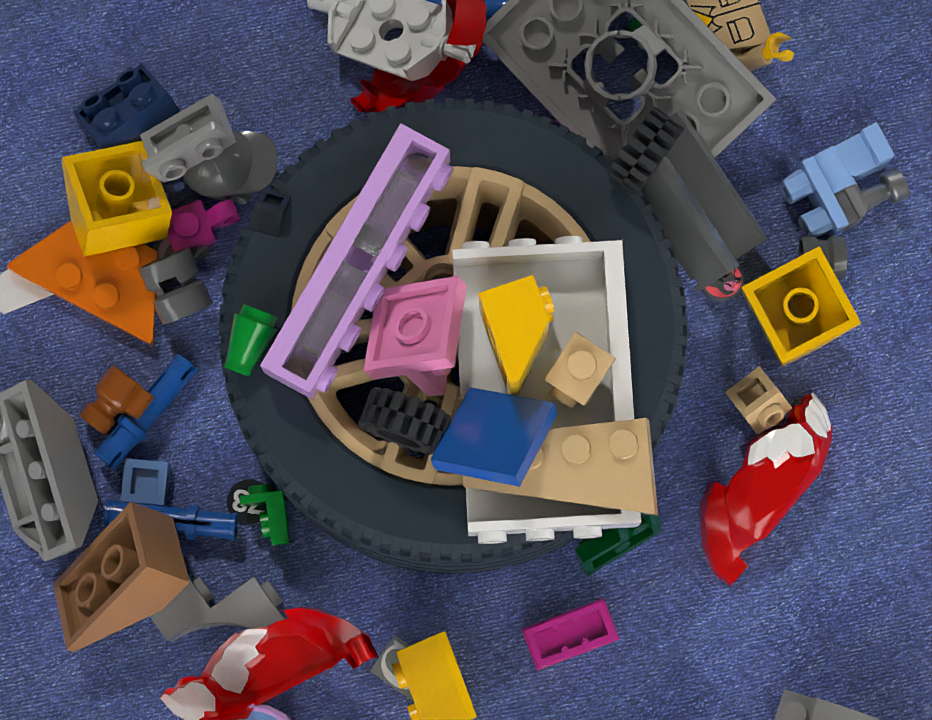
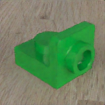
(273, 521)

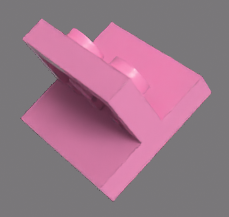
(417, 333)

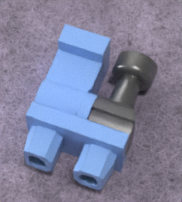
(832, 186)

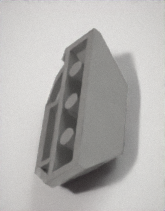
(43, 472)

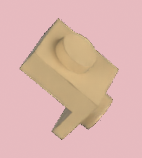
(578, 371)
(759, 400)

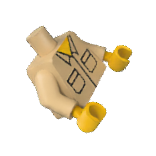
(743, 30)

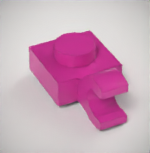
(194, 226)

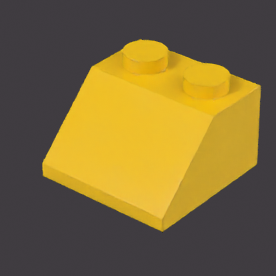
(114, 199)
(800, 306)
(517, 327)
(433, 681)

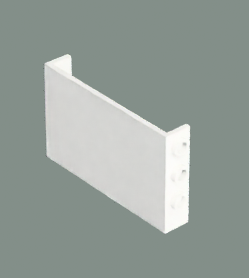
(588, 299)

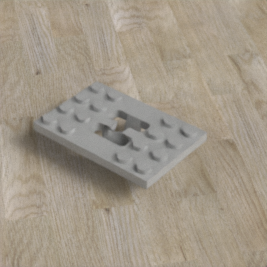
(546, 36)

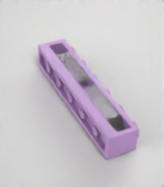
(357, 261)

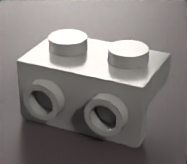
(187, 139)

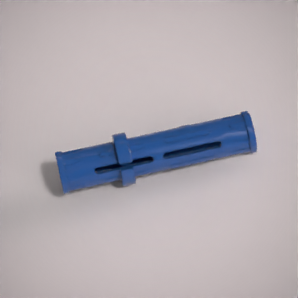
(133, 430)
(222, 524)

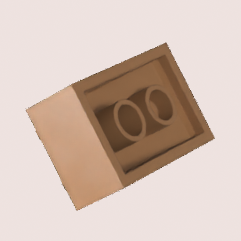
(121, 577)

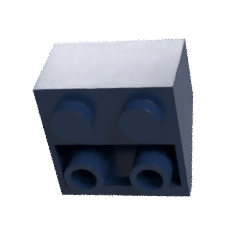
(126, 108)

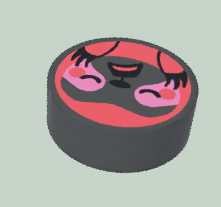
(726, 287)

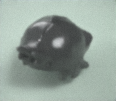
(238, 170)

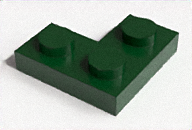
(614, 543)

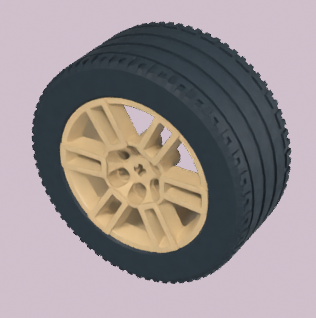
(507, 177)

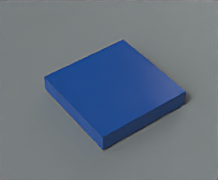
(494, 436)

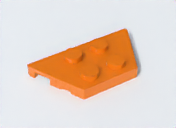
(100, 283)

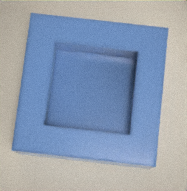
(145, 482)

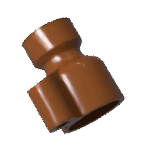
(115, 395)

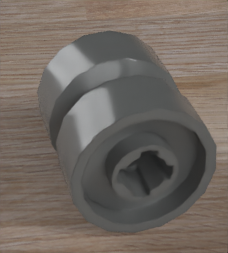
(180, 300)

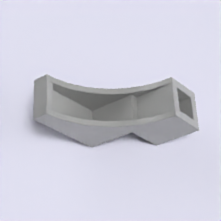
(246, 607)

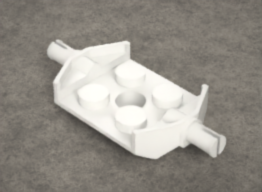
(360, 26)

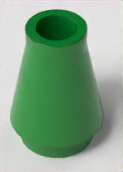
(249, 338)

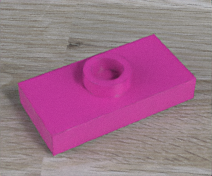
(570, 634)

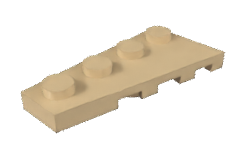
(590, 466)

